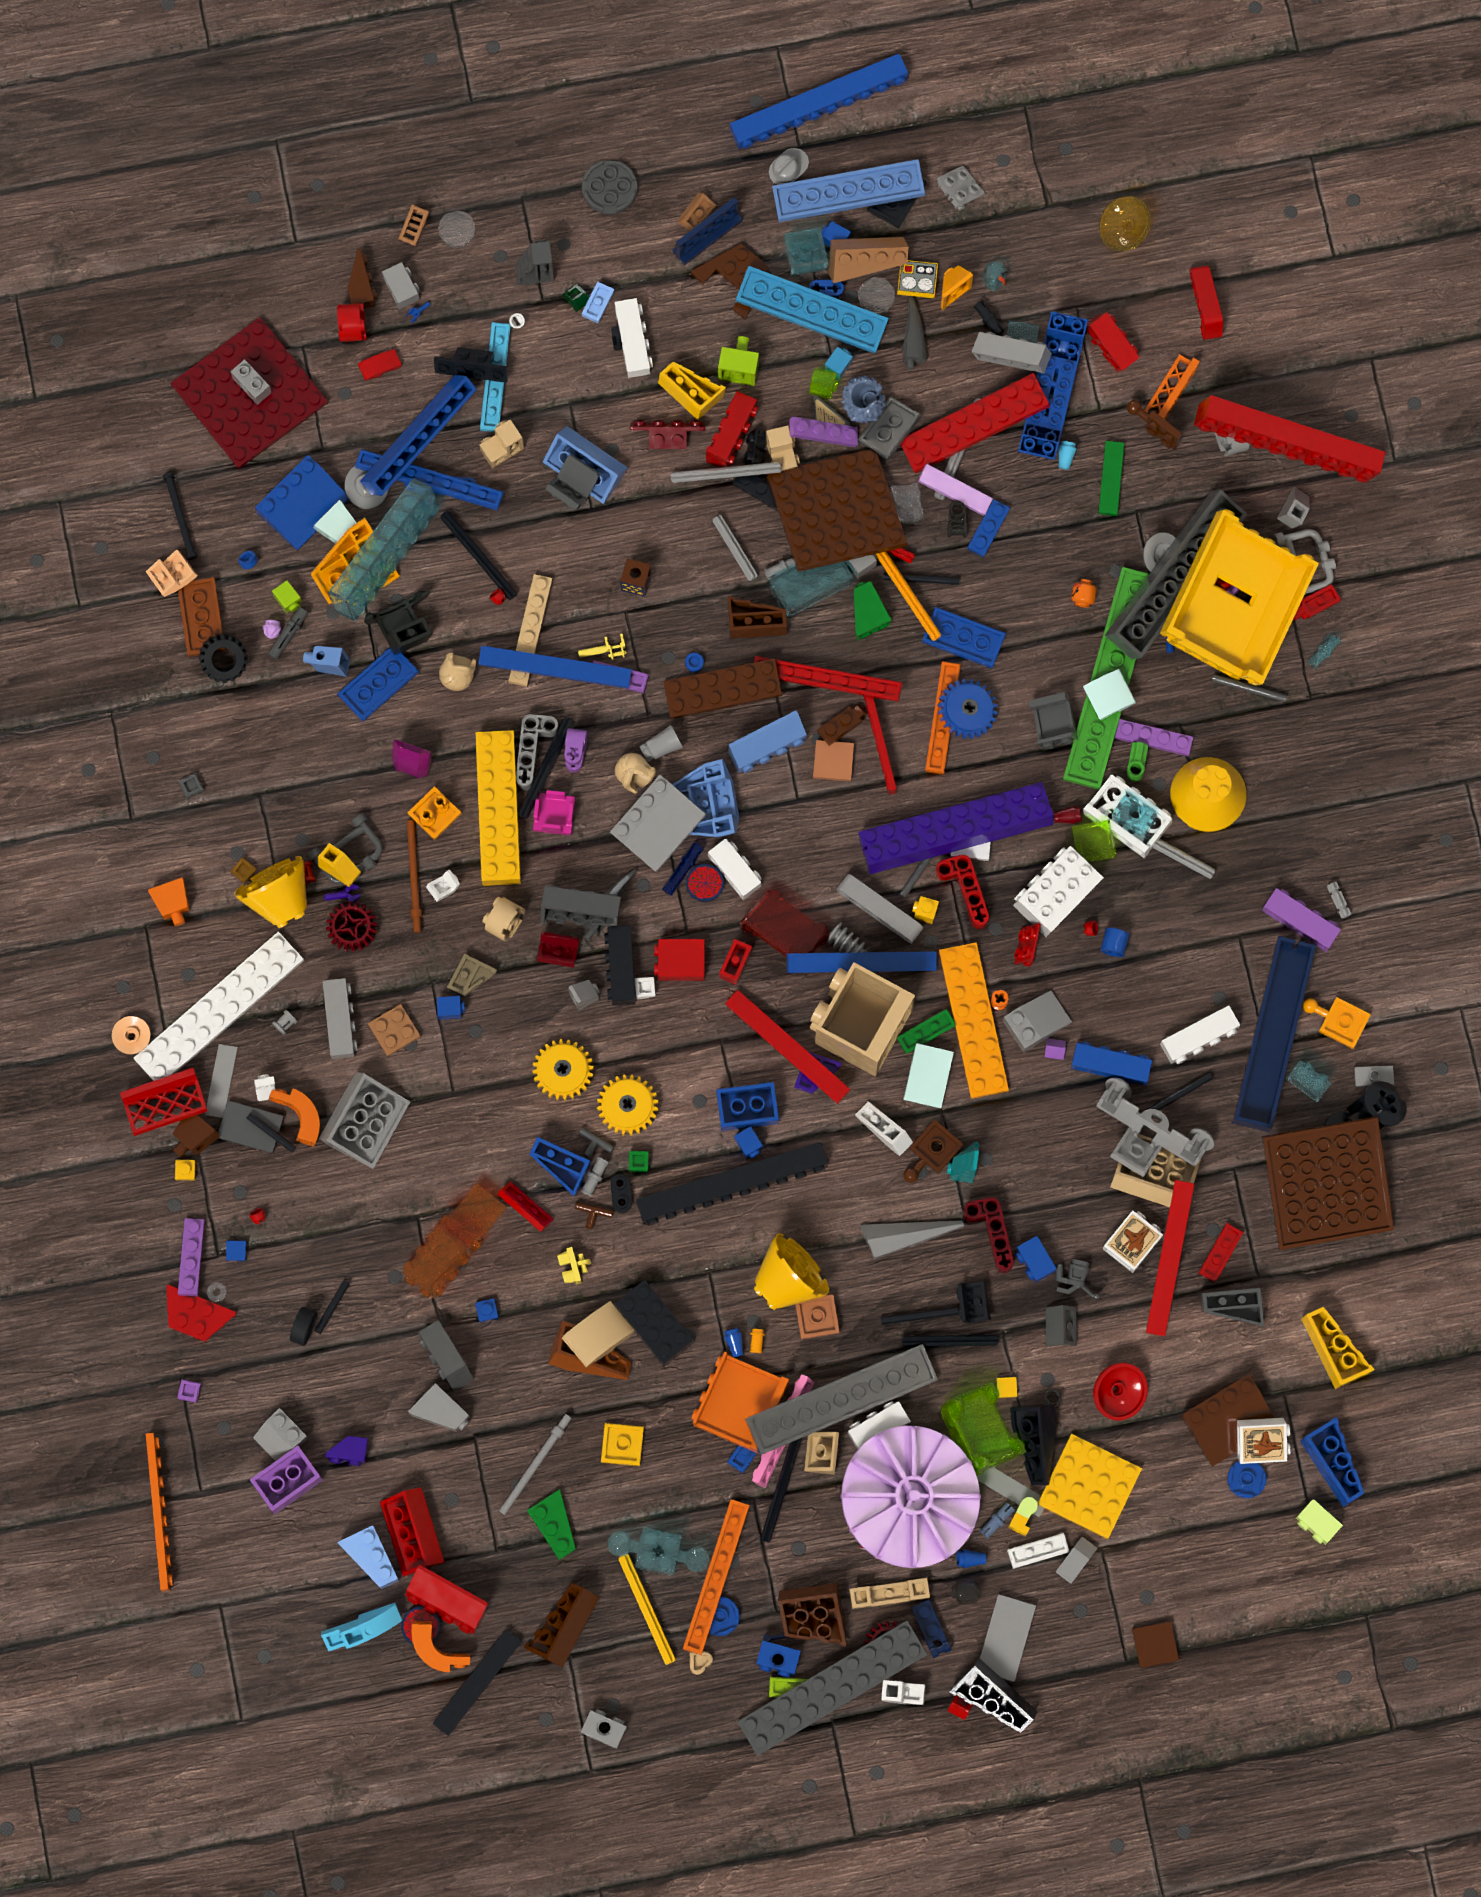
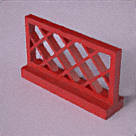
(160, 1089)

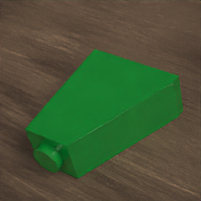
(868, 611)

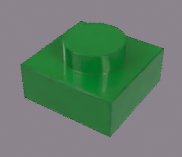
(638, 1161)

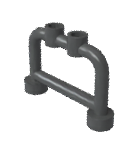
(368, 862)

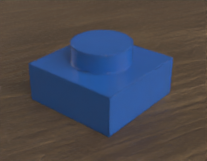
(486, 1310)

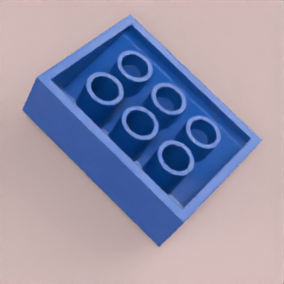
(300, 502)

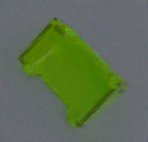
(980, 1430)

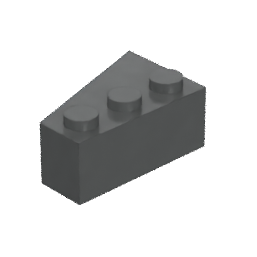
(535, 264)
(1235, 1304)

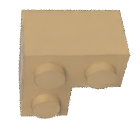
(503, 444)
(781, 447)

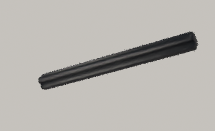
(478, 555)
(545, 768)
(780, 1490)

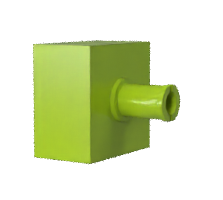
(738, 364)

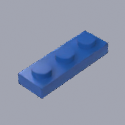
(988, 528)

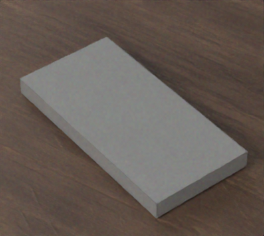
(1007, 1636)

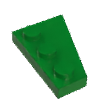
(553, 1524)

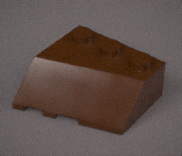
(813, 1613)

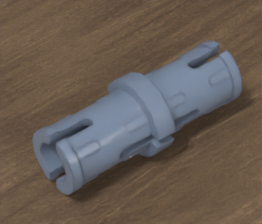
(997, 1520)

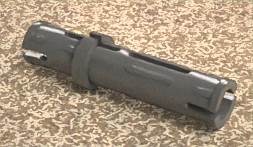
(288, 633)

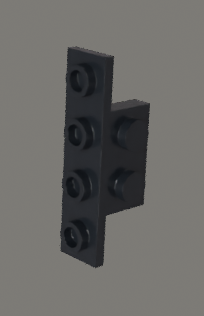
(472, 364)

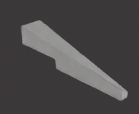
(892, 1237)

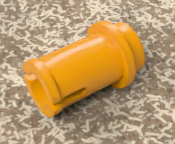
(757, 1340)

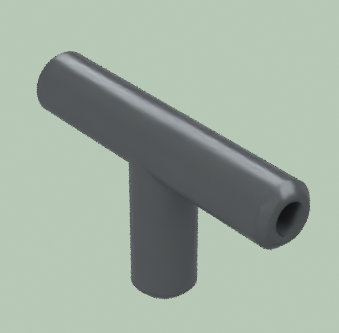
(595, 1141)

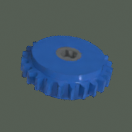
(959, 718)

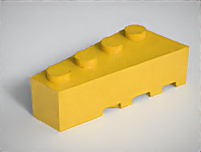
(1335, 1349)

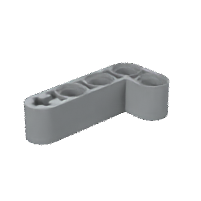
(531, 752)

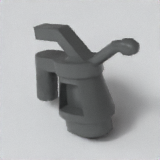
(1077, 1274)

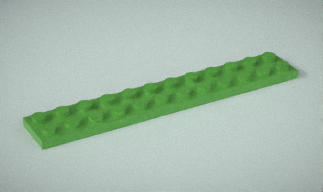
(1096, 736)

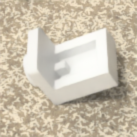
(443, 886)
(263, 1087)

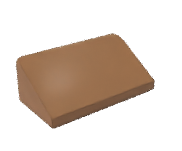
(696, 211)

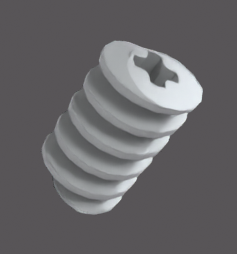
(845, 941)

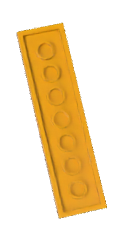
(973, 1020)

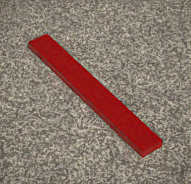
(837, 680)
(787, 1047)
(1169, 1258)

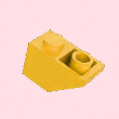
(338, 865)

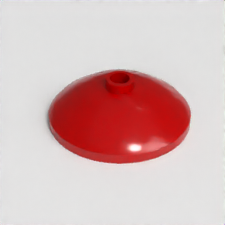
(1129, 1393)

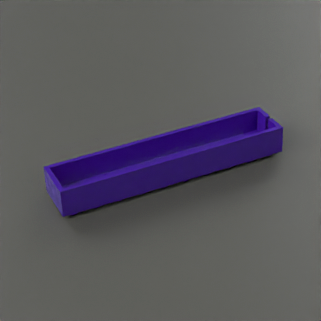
(956, 828)

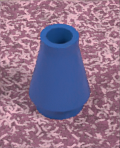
(734, 1341)
(970, 1558)

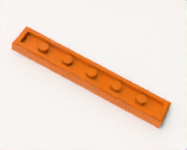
(939, 735)

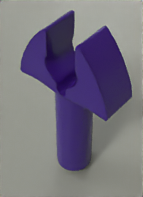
(343, 894)

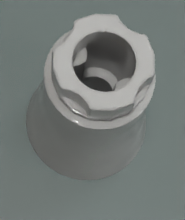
(661, 744)

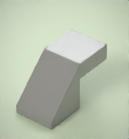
(1076, 1560)

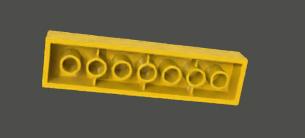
(498, 808)

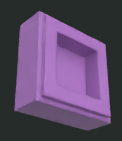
(189, 1391)

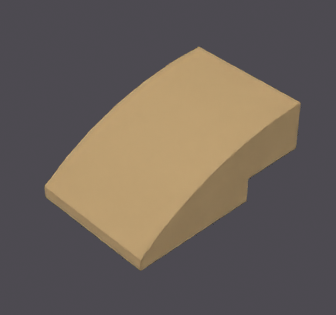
(598, 1334)

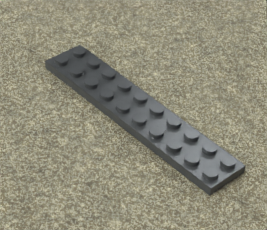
(841, 1399)
(832, 1688)

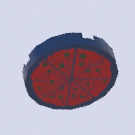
(705, 883)
(419, 1614)

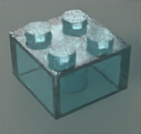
(805, 251)

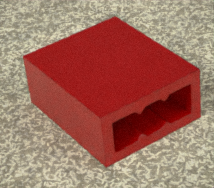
(679, 959)

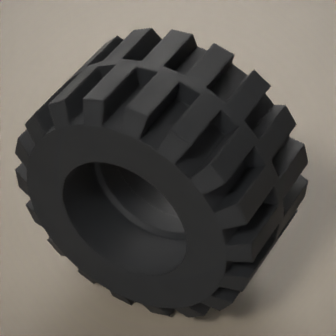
(223, 674)

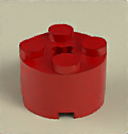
(351, 322)

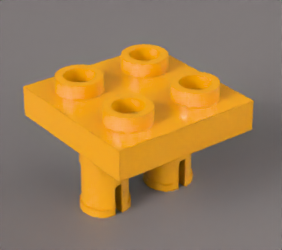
(434, 813)

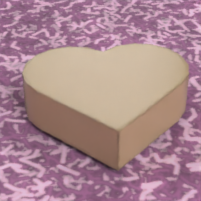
(699, 1662)

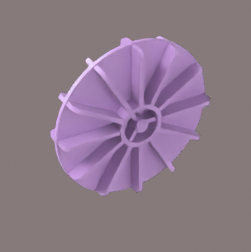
(910, 1496)

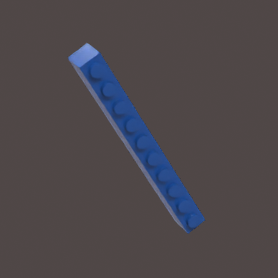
(818, 101)

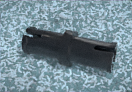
(988, 318)

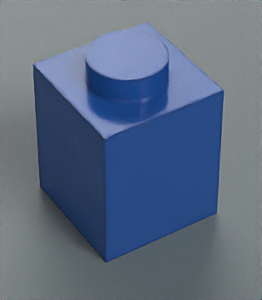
(834, 232)
(450, 1007)
(748, 1143)

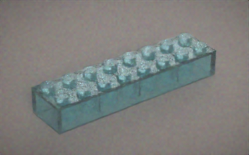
(384, 550)

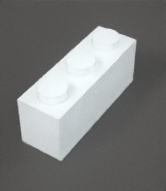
(735, 868)
(890, 1417)

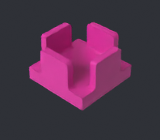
(554, 813)

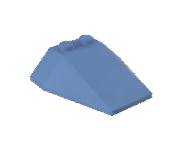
(713, 793)

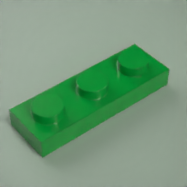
(926, 1031)

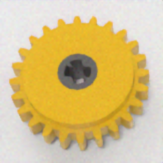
(549, 1067)
(627, 1091)

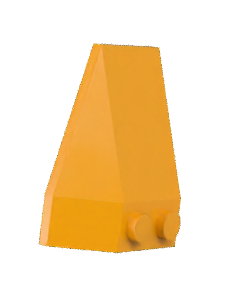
(341, 555)

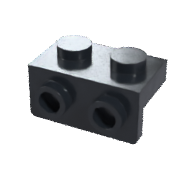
(973, 1302)

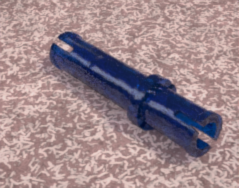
(687, 862)

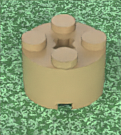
(503, 919)

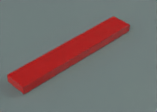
(880, 744)

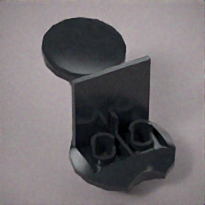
(1378, 1100)

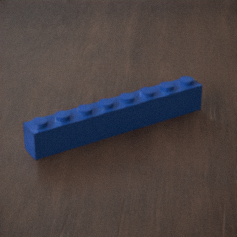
(418, 435)

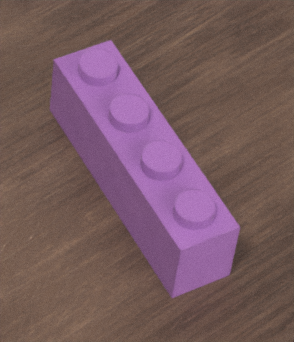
(1301, 919)

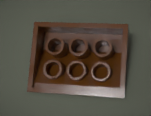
(1215, 1419)

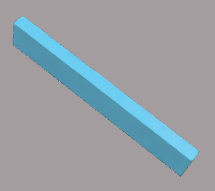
(494, 390)

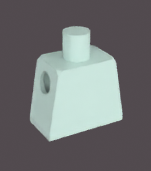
(335, 522)

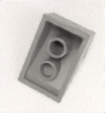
(1036, 1021)

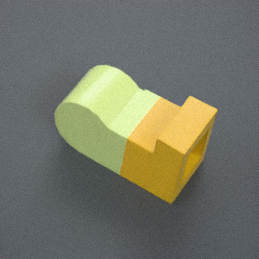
(1025, 1510)

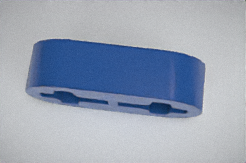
(828, 284)

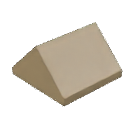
(821, 1452)

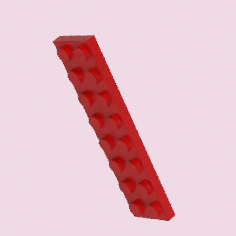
(975, 423)

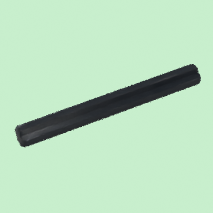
(950, 1340)

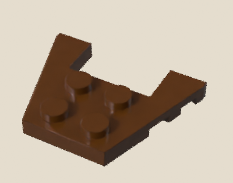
(732, 267)

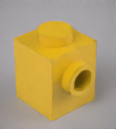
(925, 909)

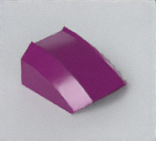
(411, 759)

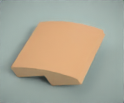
(172, 573)

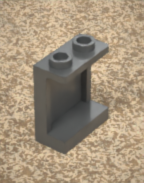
(1054, 720)

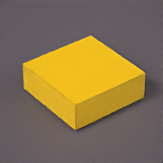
(1007, 1387)

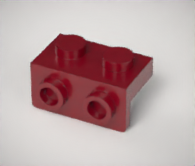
(558, 949)

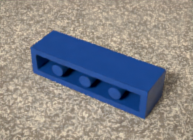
(1111, 1063)

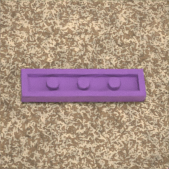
(823, 431)
(1154, 737)
(191, 1257)

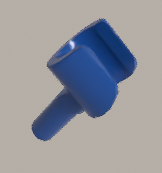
(415, 312)

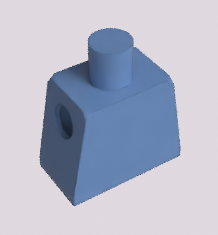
(328, 660)

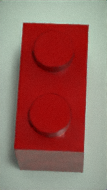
(735, 962)

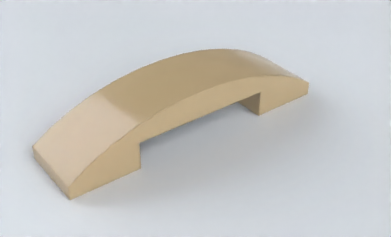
(889, 1593)

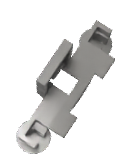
(1136, 1152)

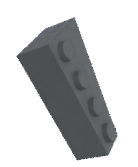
(579, 906)

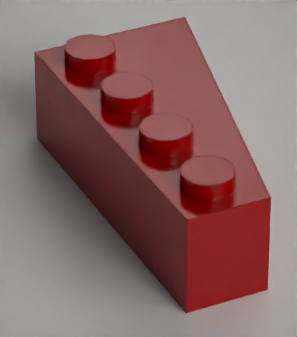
(731, 431)

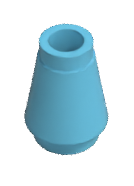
(1066, 454)

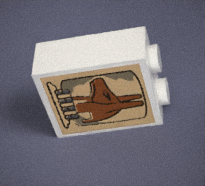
(1133, 1241)
(1262, 1440)

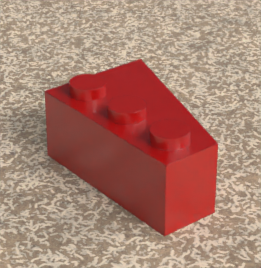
(1112, 341)

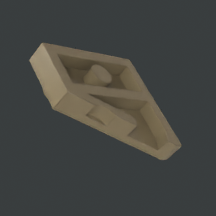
(470, 975)

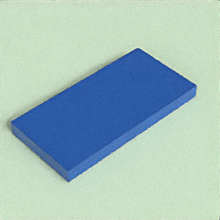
(965, 638)
(377, 683)

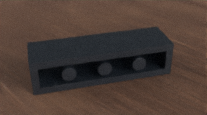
(621, 965)

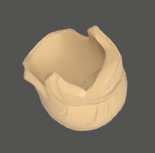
(457, 672)
(634, 772)

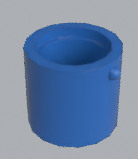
(1114, 942)

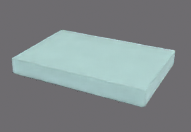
(928, 1075)

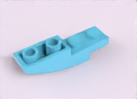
(363, 1629)

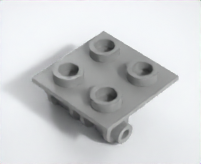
(960, 187)

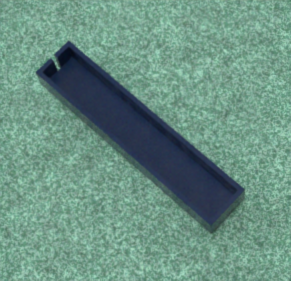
(1274, 1034)

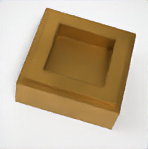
(243, 870)

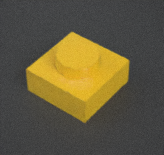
(185, 1169)

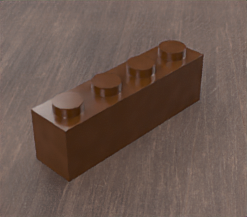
(563, 1626)

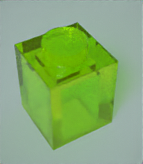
(823, 383)

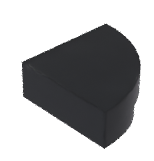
(616, 338)

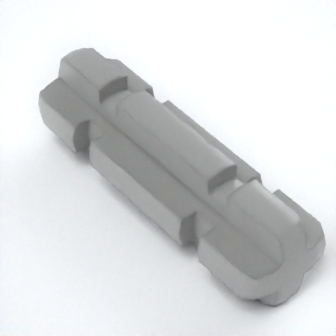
(1339, 900)

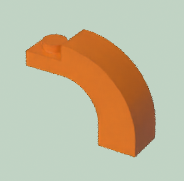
(304, 1109)
(429, 1653)

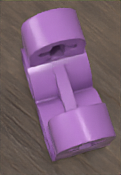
(575, 747)

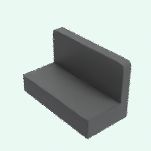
(1061, 1326)

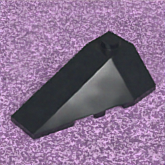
(1037, 1430)

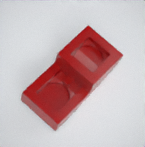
(379, 364)

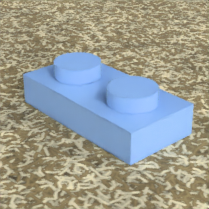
(598, 302)

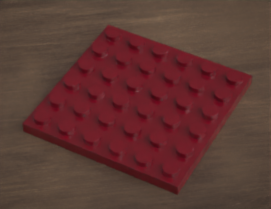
(226, 409)

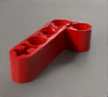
(1207, 302)
(967, 892)

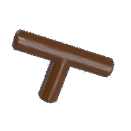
(593, 1212)

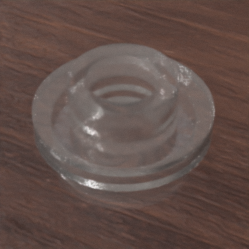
(216, 1285)

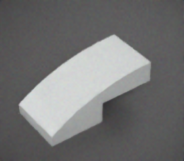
(644, 988)

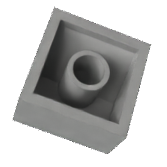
(279, 1435)

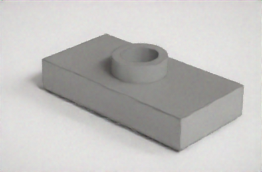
(1367, 1075)

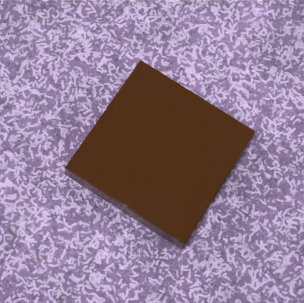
(1155, 1645)

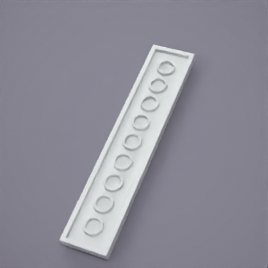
(219, 1008)

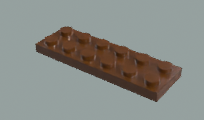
(722, 688)

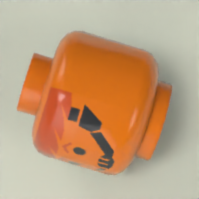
(1084, 593)

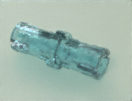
(1324, 651)

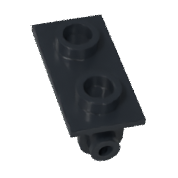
(755, 441)

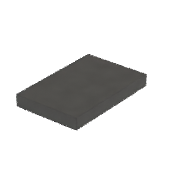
(890, 429)
(241, 1131)

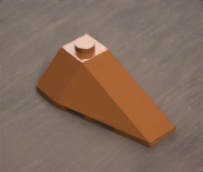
(610, 1365)

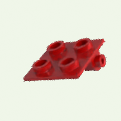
(1027, 939)

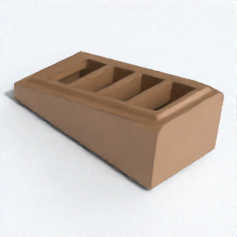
(414, 209)

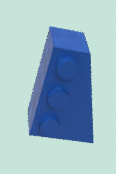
(561, 1163)

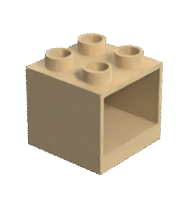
(861, 1017)

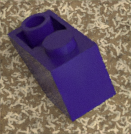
(349, 1449)

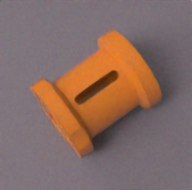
(1001, 1005)

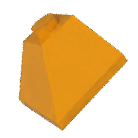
(955, 284)

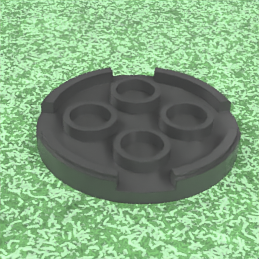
(609, 187)

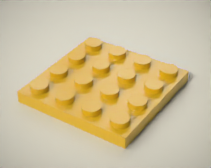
(1089, 1486)

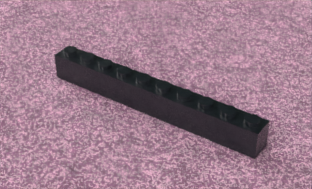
(732, 1183)

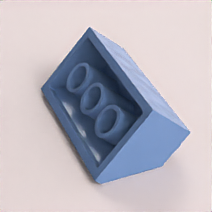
(609, 469)
(767, 742)

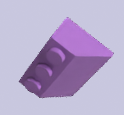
(286, 1480)

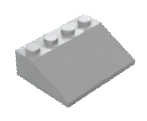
(658, 823)
(364, 1120)

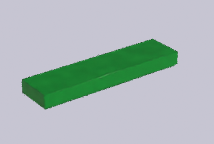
(1111, 478)

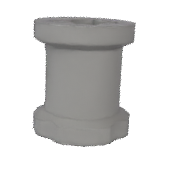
(284, 1022)

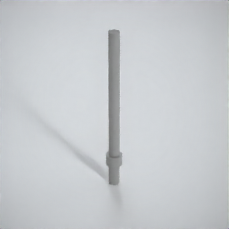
(557, 1432)

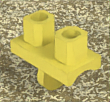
(569, 1258)

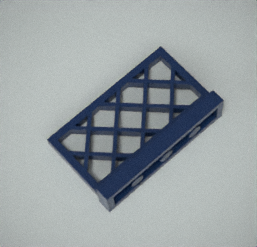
(708, 232)

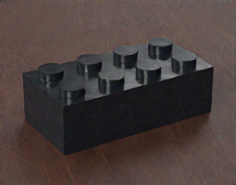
(654, 1323)

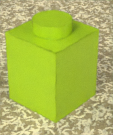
(287, 597)

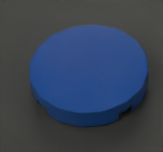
(1246, 1480)
(725, 1618)

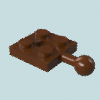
(1156, 425)
(935, 1160)

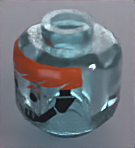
(994, 276)

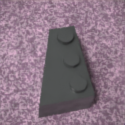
(445, 1356)

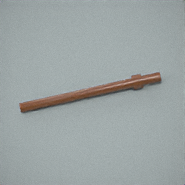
(416, 912)

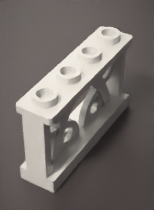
(1134, 840)

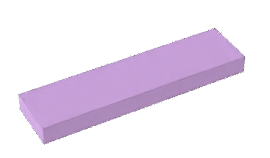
(954, 489)

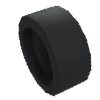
(303, 1326)

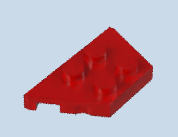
(195, 1315)

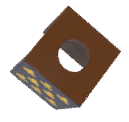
(635, 585)

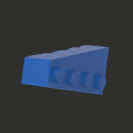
(1330, 1455)

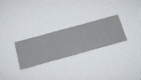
(221, 1080)
(1009, 1488)

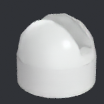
(519, 318)

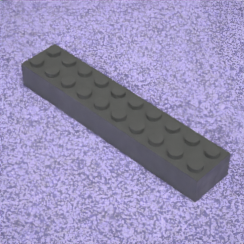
(1151, 604)

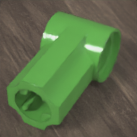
(1137, 760)

